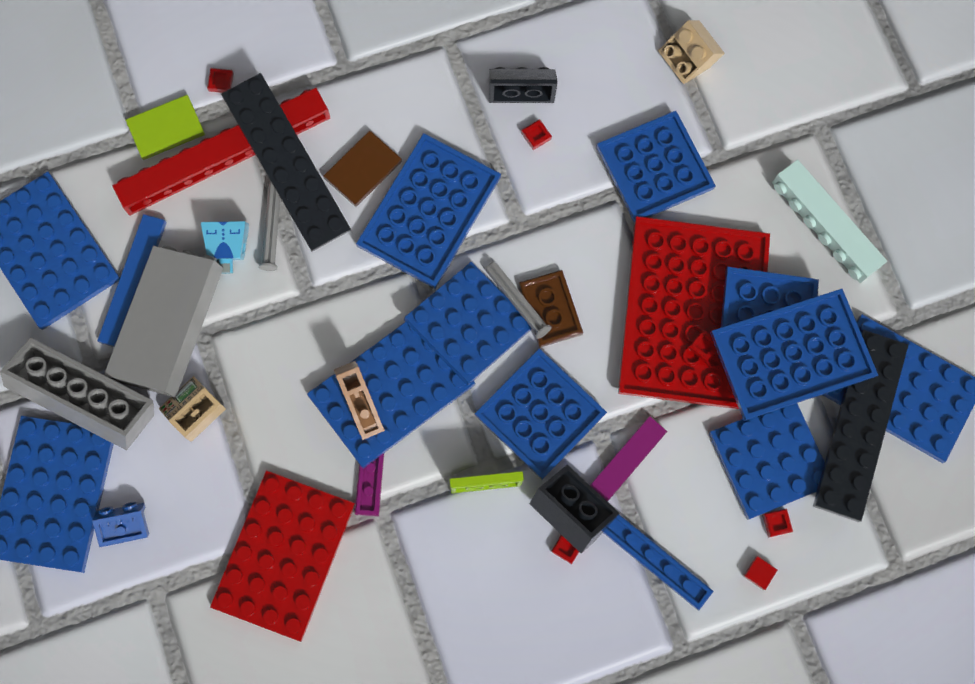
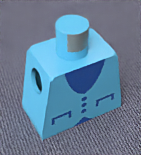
(225, 242)

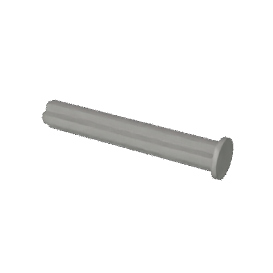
(271, 230)
(518, 300)

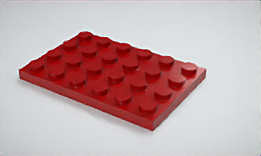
(283, 556)

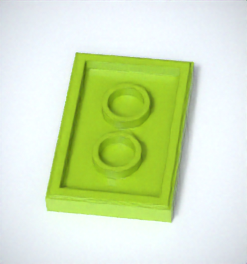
(165, 127)
(486, 482)

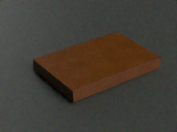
(362, 168)
(554, 304)

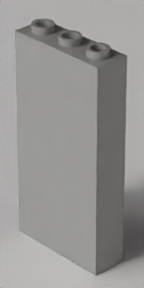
(164, 320)

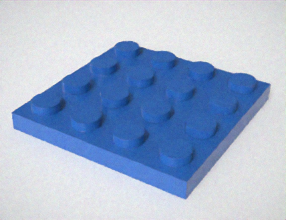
(655, 166)
(758, 292)
(468, 323)
(540, 413)
(769, 459)

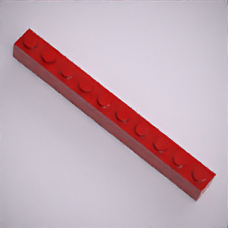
(209, 157)

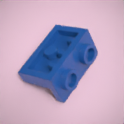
(120, 524)

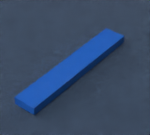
(147, 236)
(658, 562)

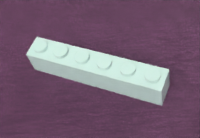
(828, 221)

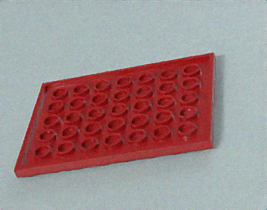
(672, 298)

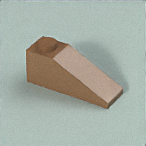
(359, 400)

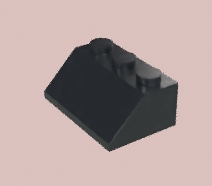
(522, 85)
(573, 508)

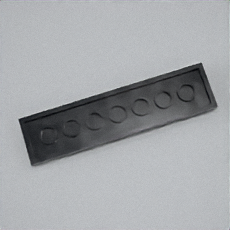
(286, 162)
(860, 432)

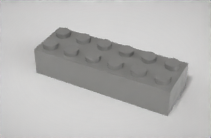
(77, 393)

